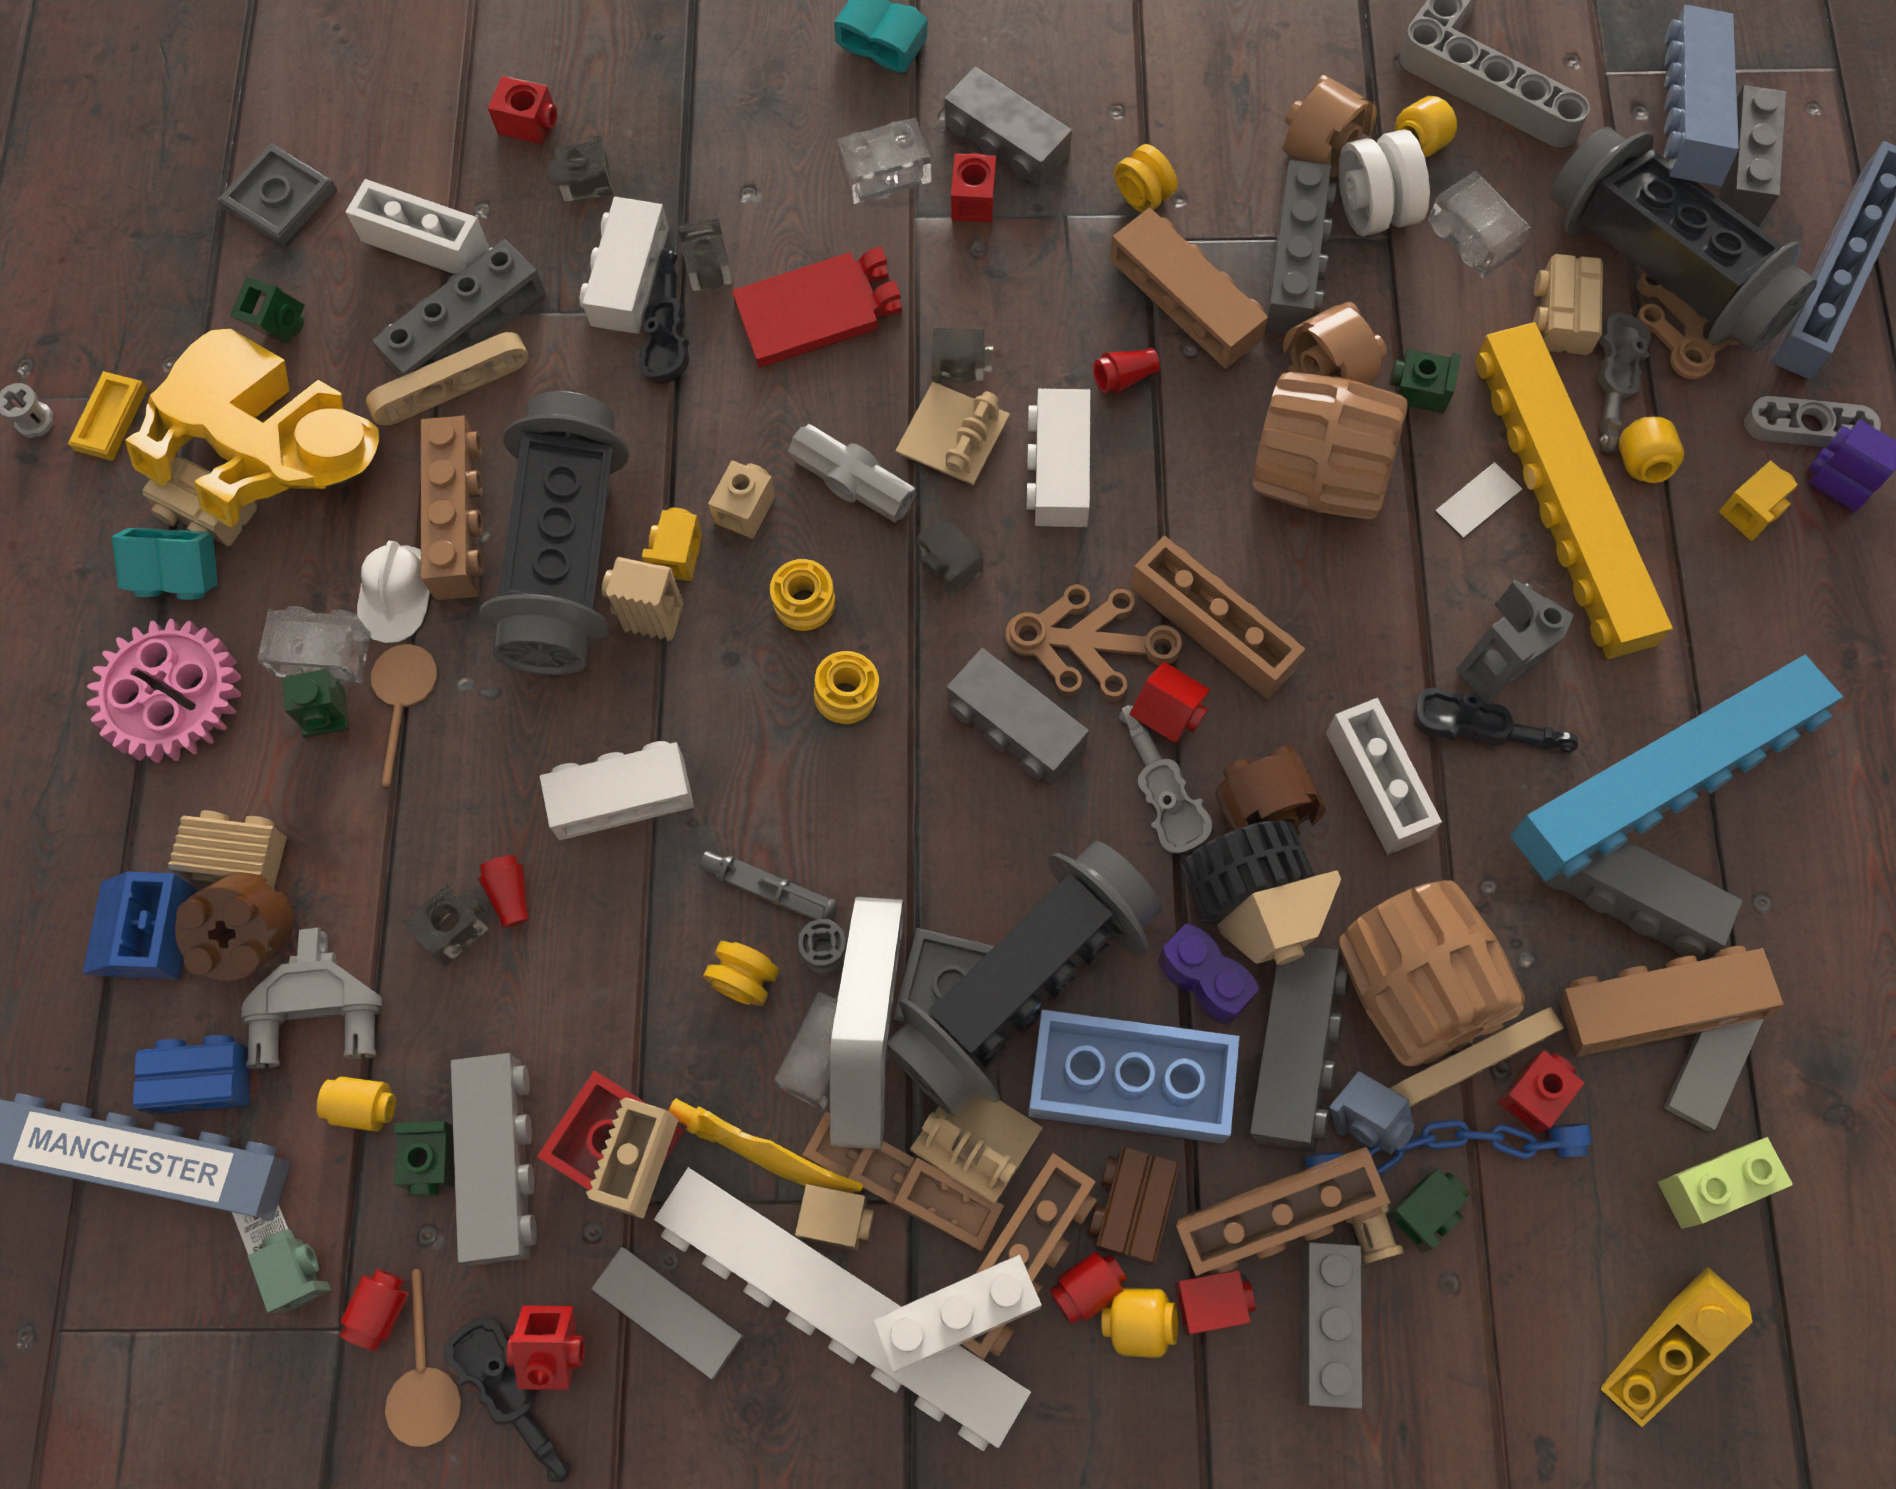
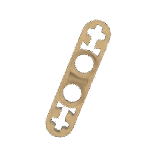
(447, 378)
(1479, 1057)

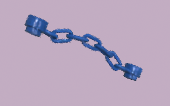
(1569, 1140)

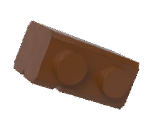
(1135, 1206)

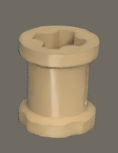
(1375, 1238)

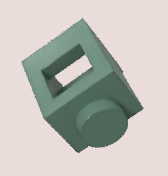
(286, 1272)

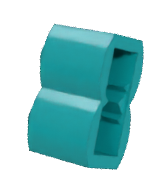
(881, 31)
(165, 561)

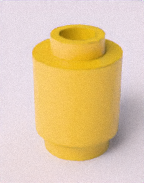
(356, 1103)

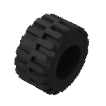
(1241, 864)

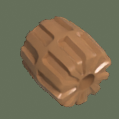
(1329, 444)
(1430, 972)

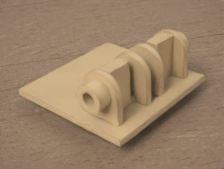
(954, 432)
(978, 1144)

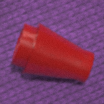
(1124, 368)
(505, 888)

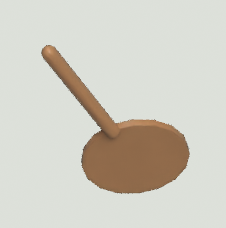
(402, 679)
(425, 1400)

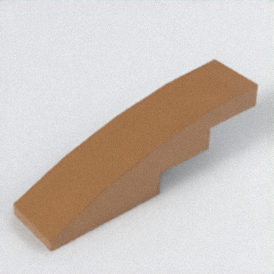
(909, 1186)

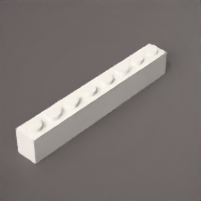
(835, 1303)

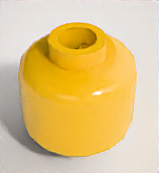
(1430, 122)
(1651, 449)
(1141, 1322)

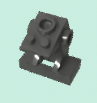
(1528, 639)

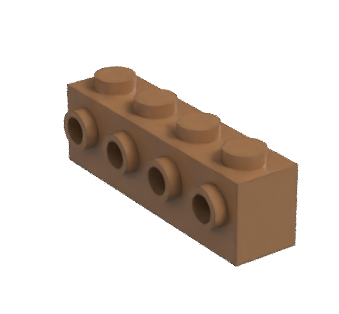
(1188, 287)
(450, 508)
(1216, 617)
(1669, 1001)
(1283, 1211)
(1037, 1233)

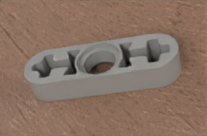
(1792, 430)

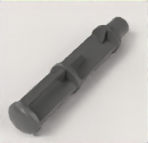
(769, 887)

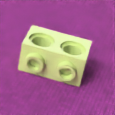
(1724, 1183)

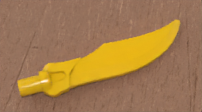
(759, 1150)

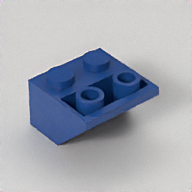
(136, 927)

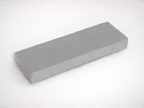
(1711, 1073)
(667, 1312)

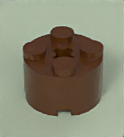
(1269, 791)
(233, 927)

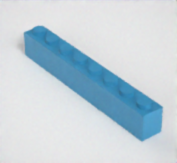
(1675, 768)

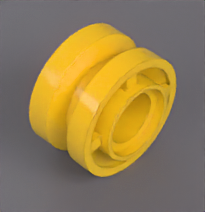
(1145, 178)
(800, 576)
(851, 669)
(741, 973)

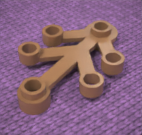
(1682, 347)
(1085, 640)

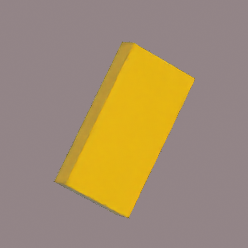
(107, 416)

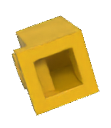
(1759, 500)
(675, 543)

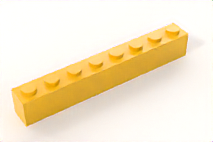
(1572, 492)

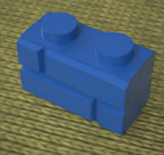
(191, 1077)

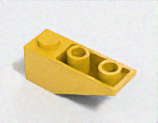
(1678, 1346)

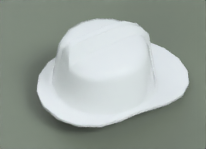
(392, 593)

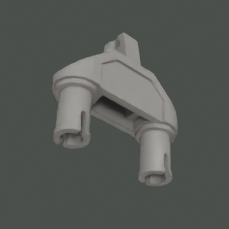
(309, 988)

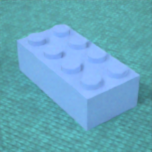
(1134, 1076)

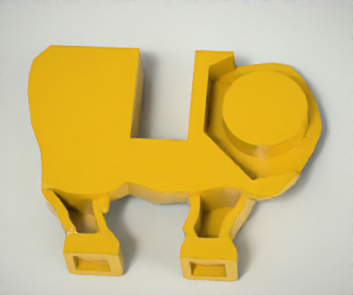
(217, 395)

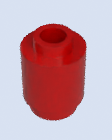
(1088, 1287)
(373, 1310)

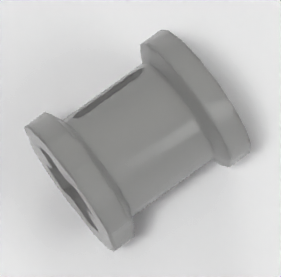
(28, 401)

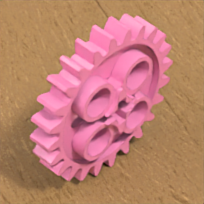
(138, 724)

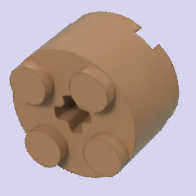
(1327, 122)
(1336, 346)

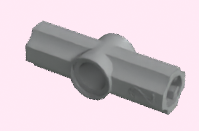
(851, 473)

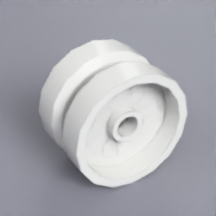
(1383, 182)

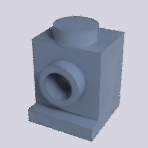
(1373, 1114)

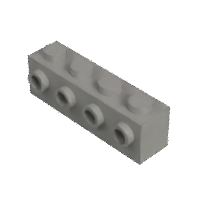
(491, 1160)

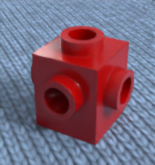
(545, 1348)

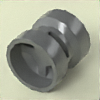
(828, 954)

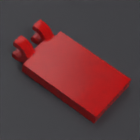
(816, 305)

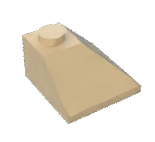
(1281, 919)

